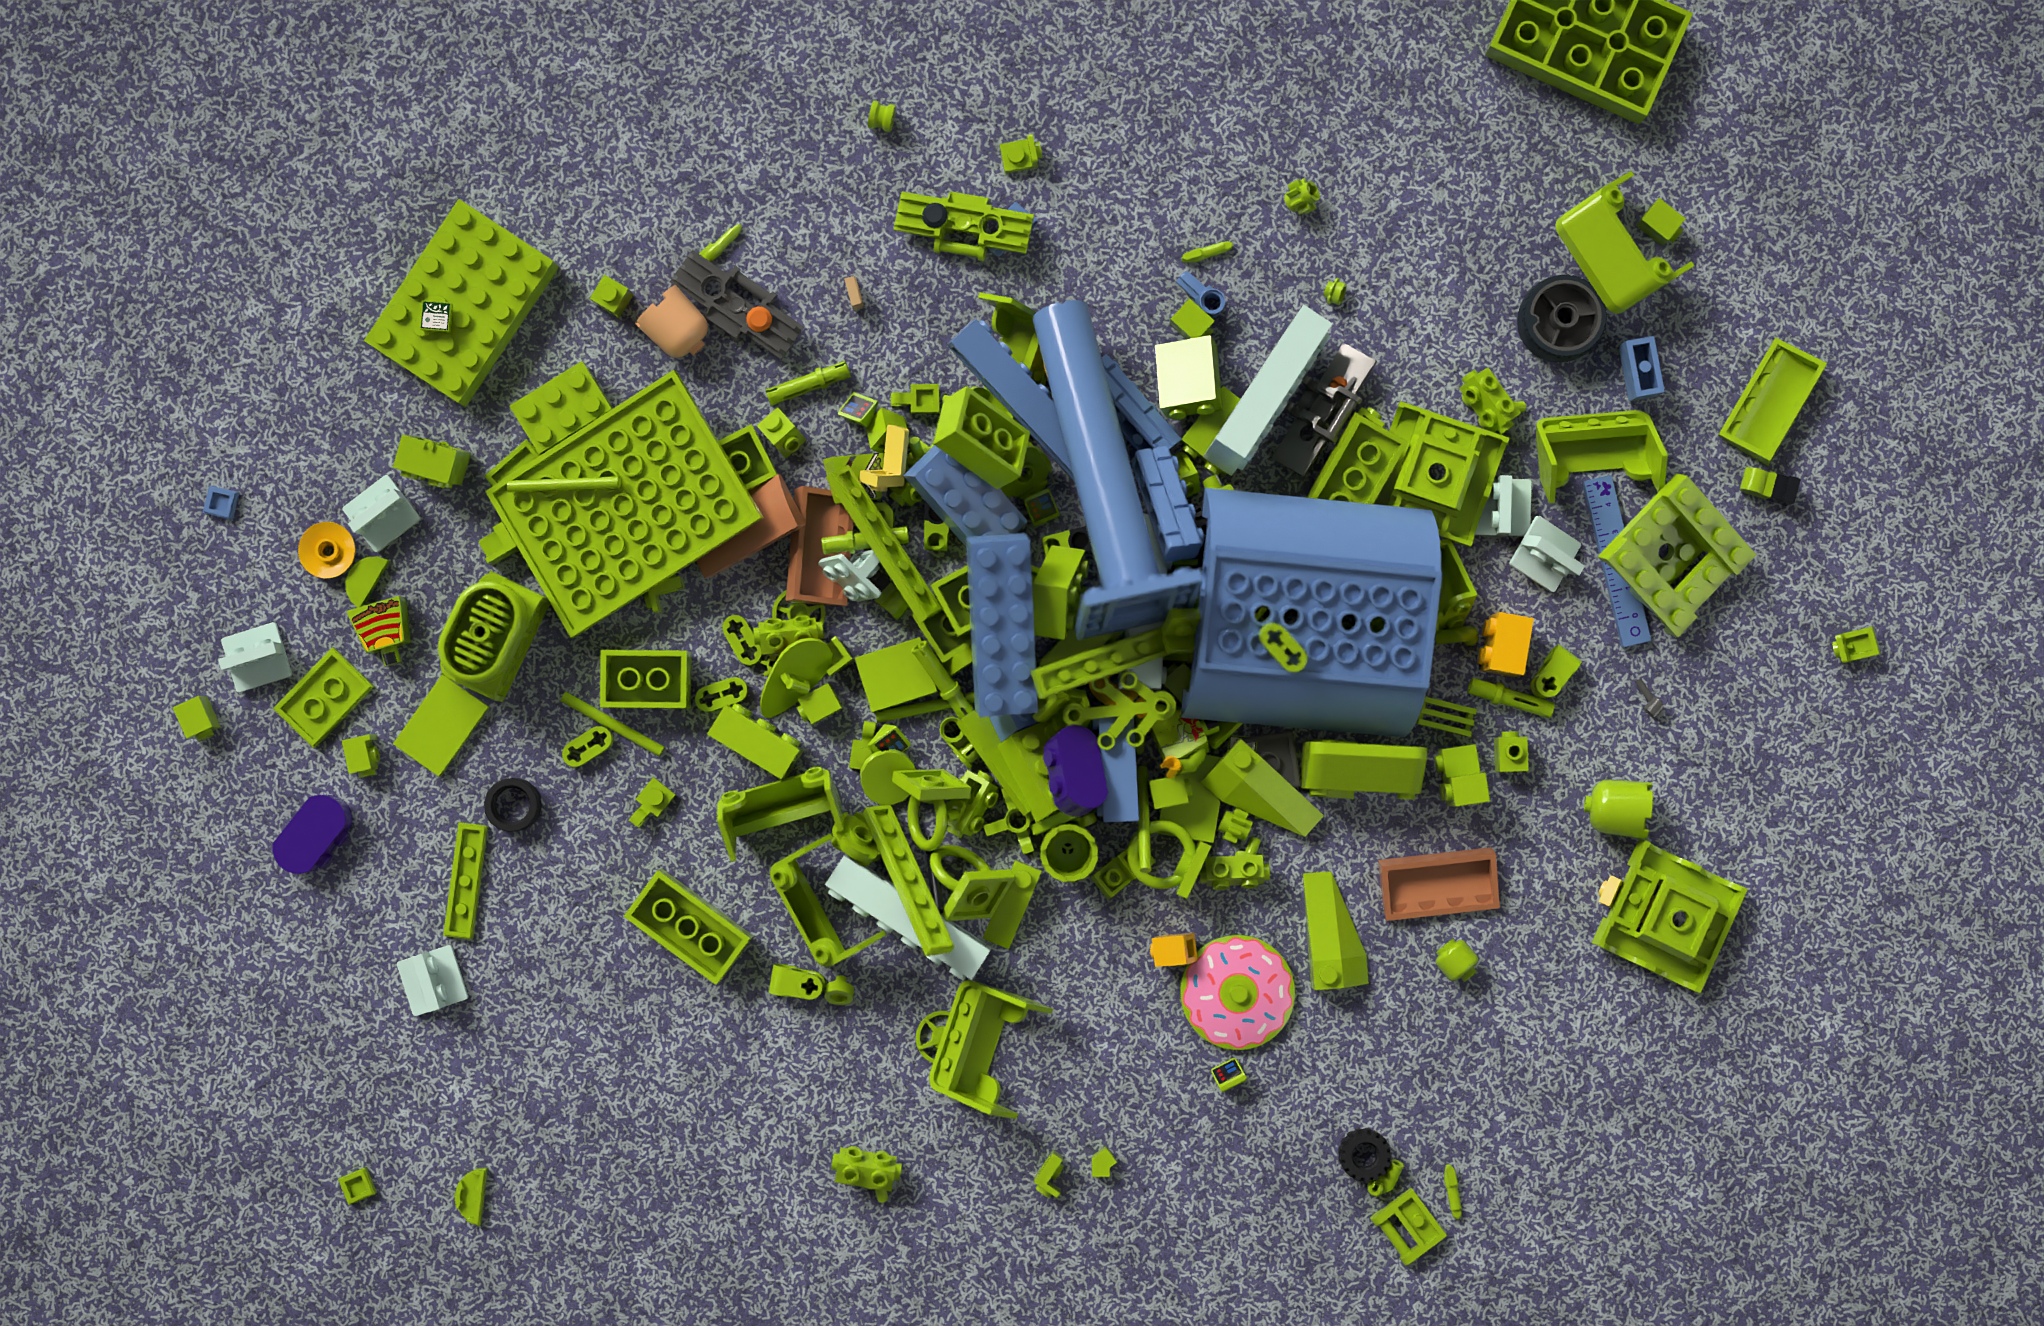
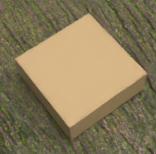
(854, 293)

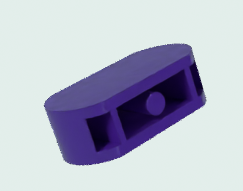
(1075, 771)
(313, 834)

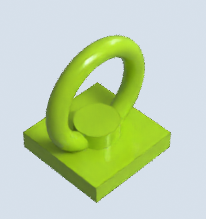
(929, 787)
(1187, 867)
(977, 891)

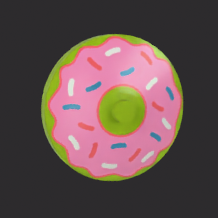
(1237, 992)

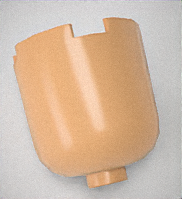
(674, 324)

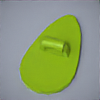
(794, 675)

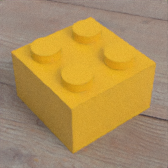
(1505, 644)

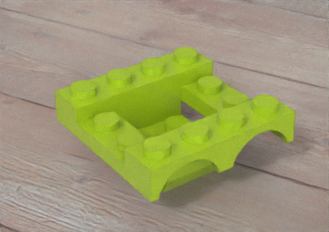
(1469, 462)
(1688, 525)
(1673, 952)

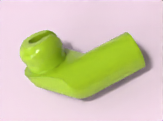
(1464, 634)
(1388, 1181)

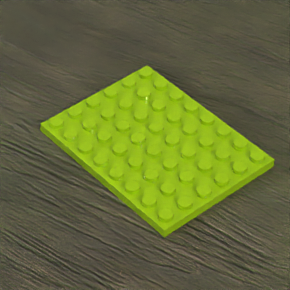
(617, 543)

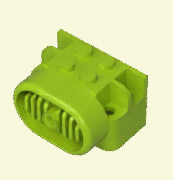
(490, 634)

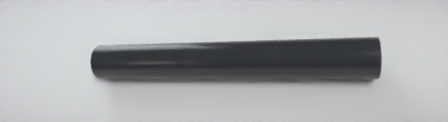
(935, 885)

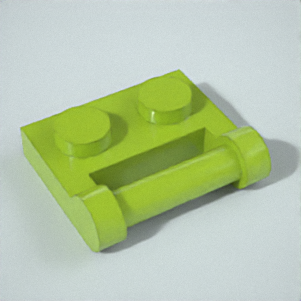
(1415, 1219)

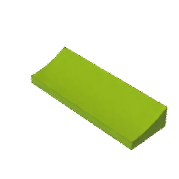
(1359, 463)

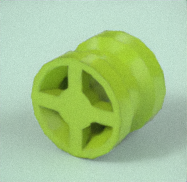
(881, 116)

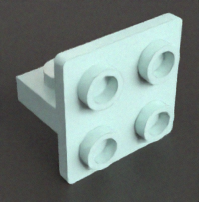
(1507, 508)
(381, 513)
(1547, 554)
(853, 574)
(255, 657)
(432, 980)

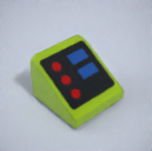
(859, 409)
(1041, 507)
(889, 738)
(1228, 1074)

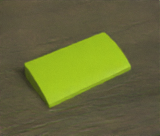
(1772, 401)

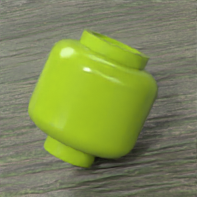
(1457, 960)

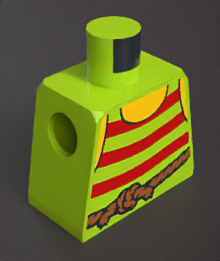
(382, 627)

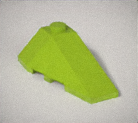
(1255, 787)
(1333, 942)

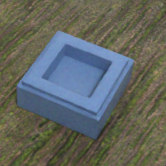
(221, 502)

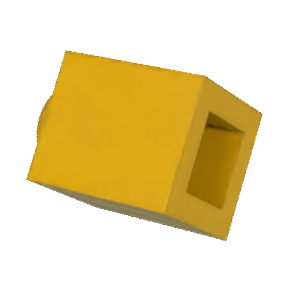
(1174, 949)

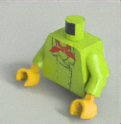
(1180, 740)

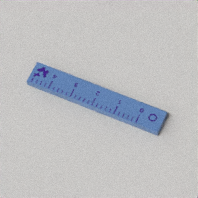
(1607, 524)

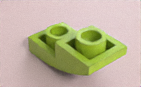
(1114, 875)

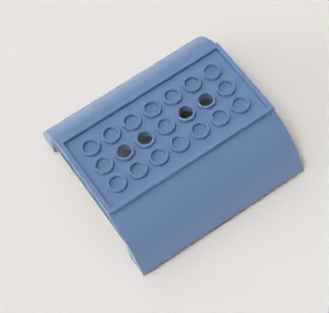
(1325, 565)

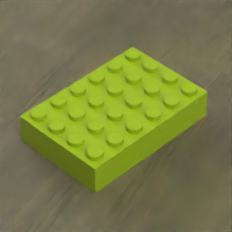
(1593, 48)
(492, 288)

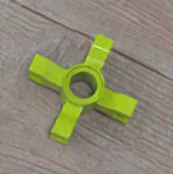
(1004, 824)

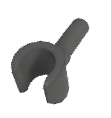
(1654, 705)

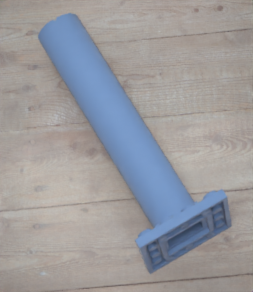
(1131, 587)

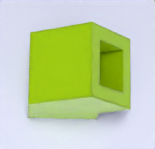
(1102, 1162)

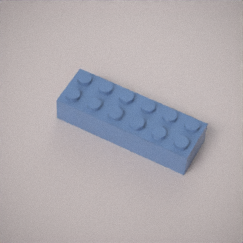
(1001, 624)

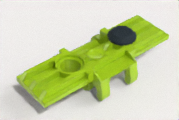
(964, 213)

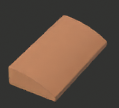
(822, 519)
(779, 520)
(1439, 883)

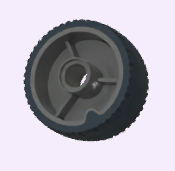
(1546, 334)

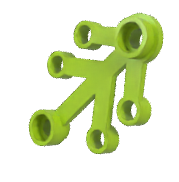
(1124, 709)

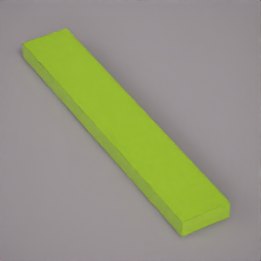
(884, 543)
(1099, 662)
(908, 880)

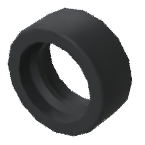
(491, 808)

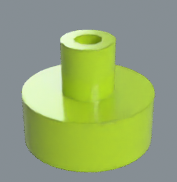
(839, 991)

